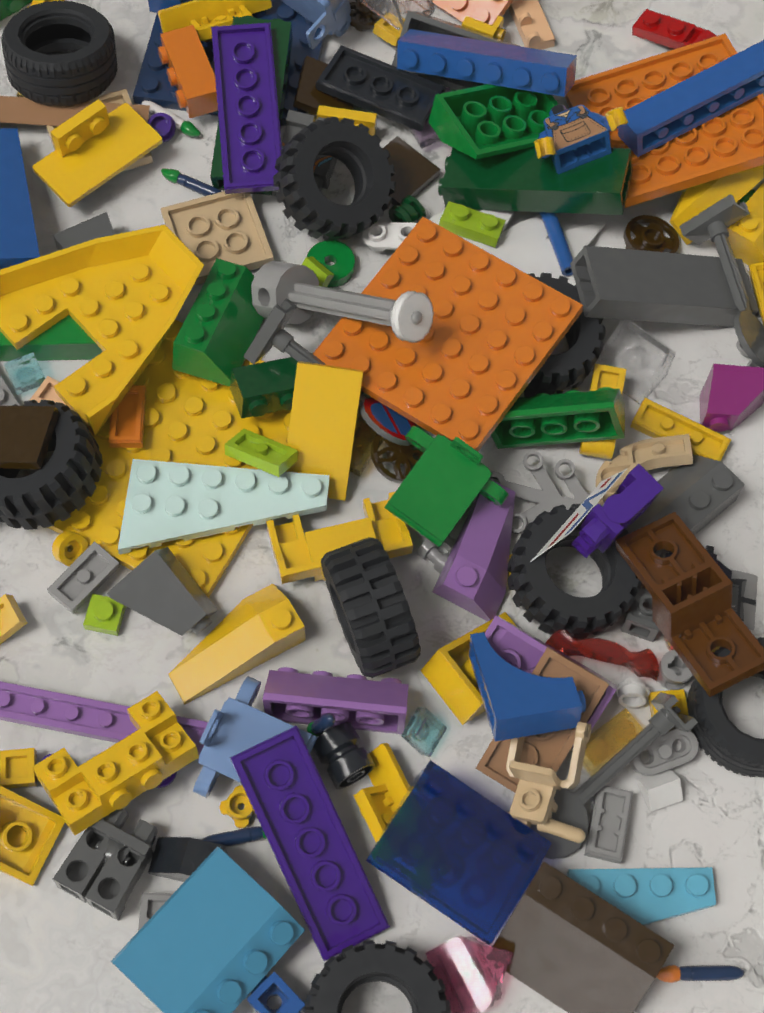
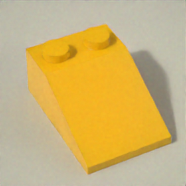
(454, 677)
(25, 836)

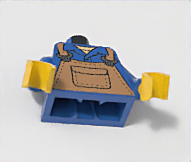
(577, 135)

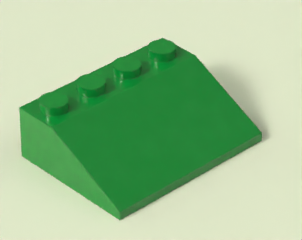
(490, 119)

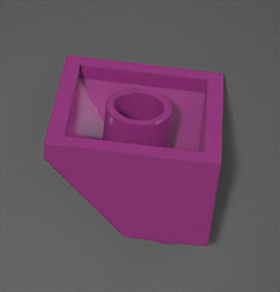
(730, 396)

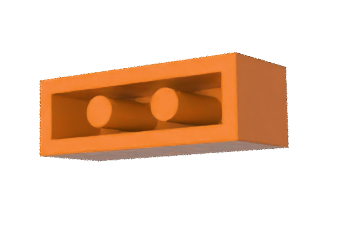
(189, 71)

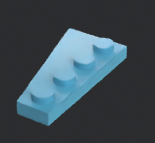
(651, 892)

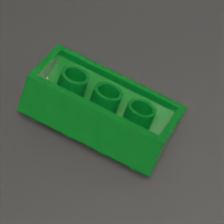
(218, 325)
(562, 419)

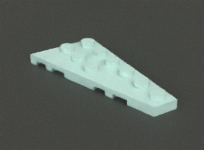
(203, 500)

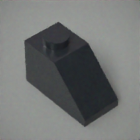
(180, 856)

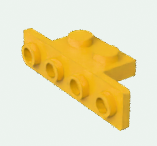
(207, 14)
(389, 787)

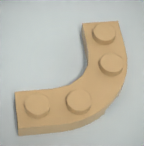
(648, 453)

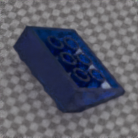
(459, 852)

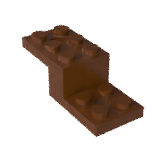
(692, 603)

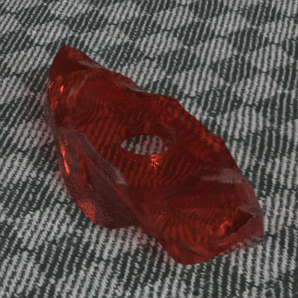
(640, 663)

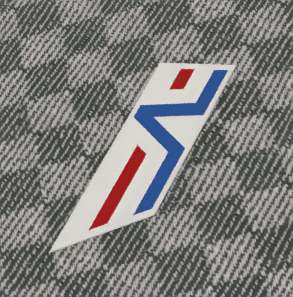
(581, 511)

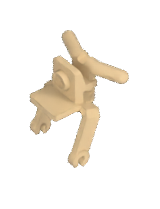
(537, 787)

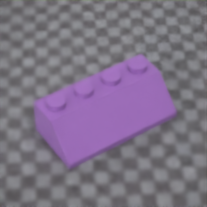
(354, 699)

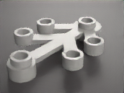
(549, 495)

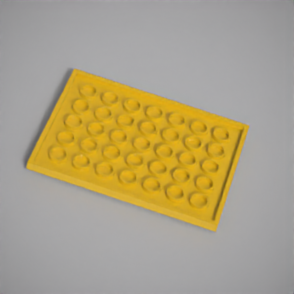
(183, 423)

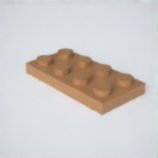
(548, 748)

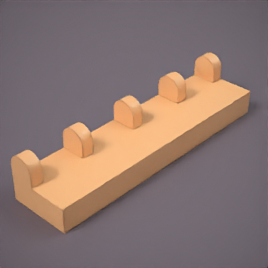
(532, 24)

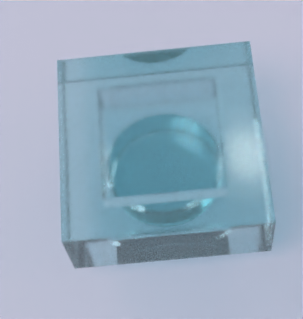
(24, 373)
(424, 731)

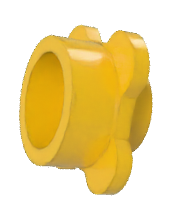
(230, 807)

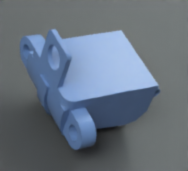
(328, 15)
(233, 731)

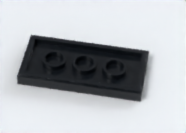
(379, 88)

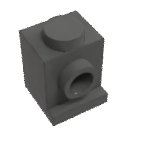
(639, 620)

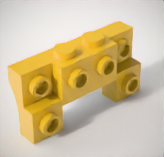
(301, 555)
(120, 772)

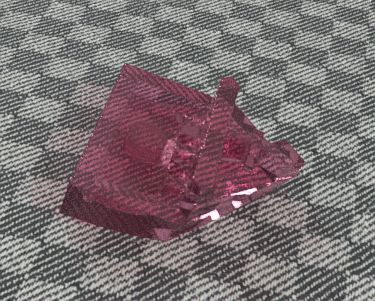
(470, 972)

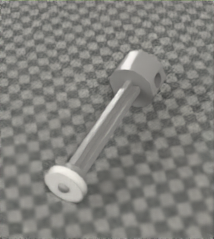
(277, 280)

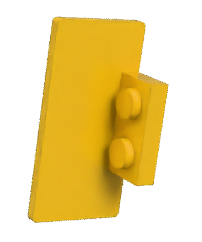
(94, 150)

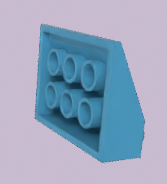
(209, 941)

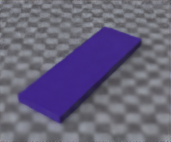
(247, 106)
(309, 842)

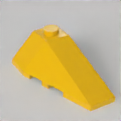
(702, 196)
(748, 233)
(246, 638)

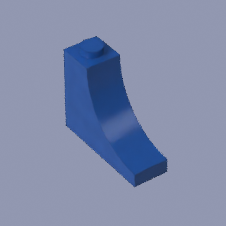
(519, 701)

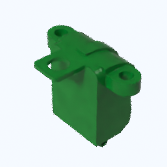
(442, 485)

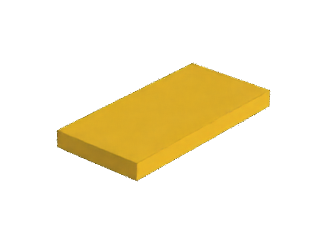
(325, 422)

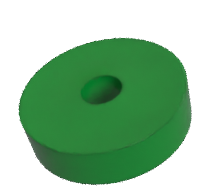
(340, 255)

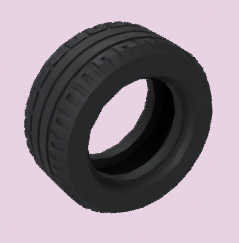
(64, 77)
(719, 735)

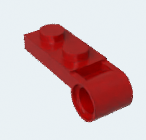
(668, 30)

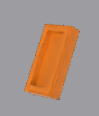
(129, 420)

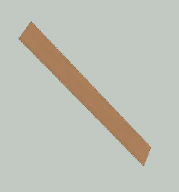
(25, 111)

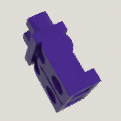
(618, 512)

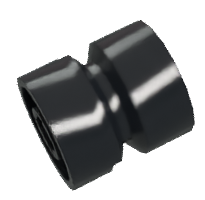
(341, 750)

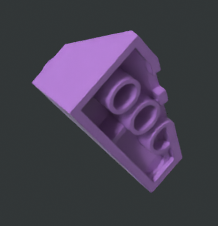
(479, 559)
(525, 651)

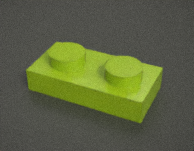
(472, 224)
(261, 452)

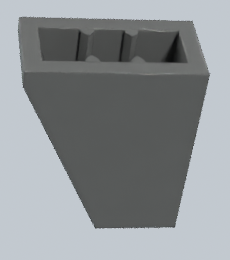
(165, 594)

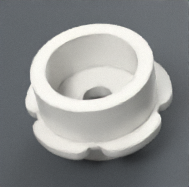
(632, 693)

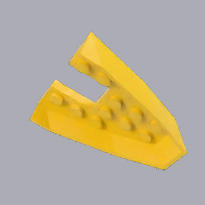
(119, 292)

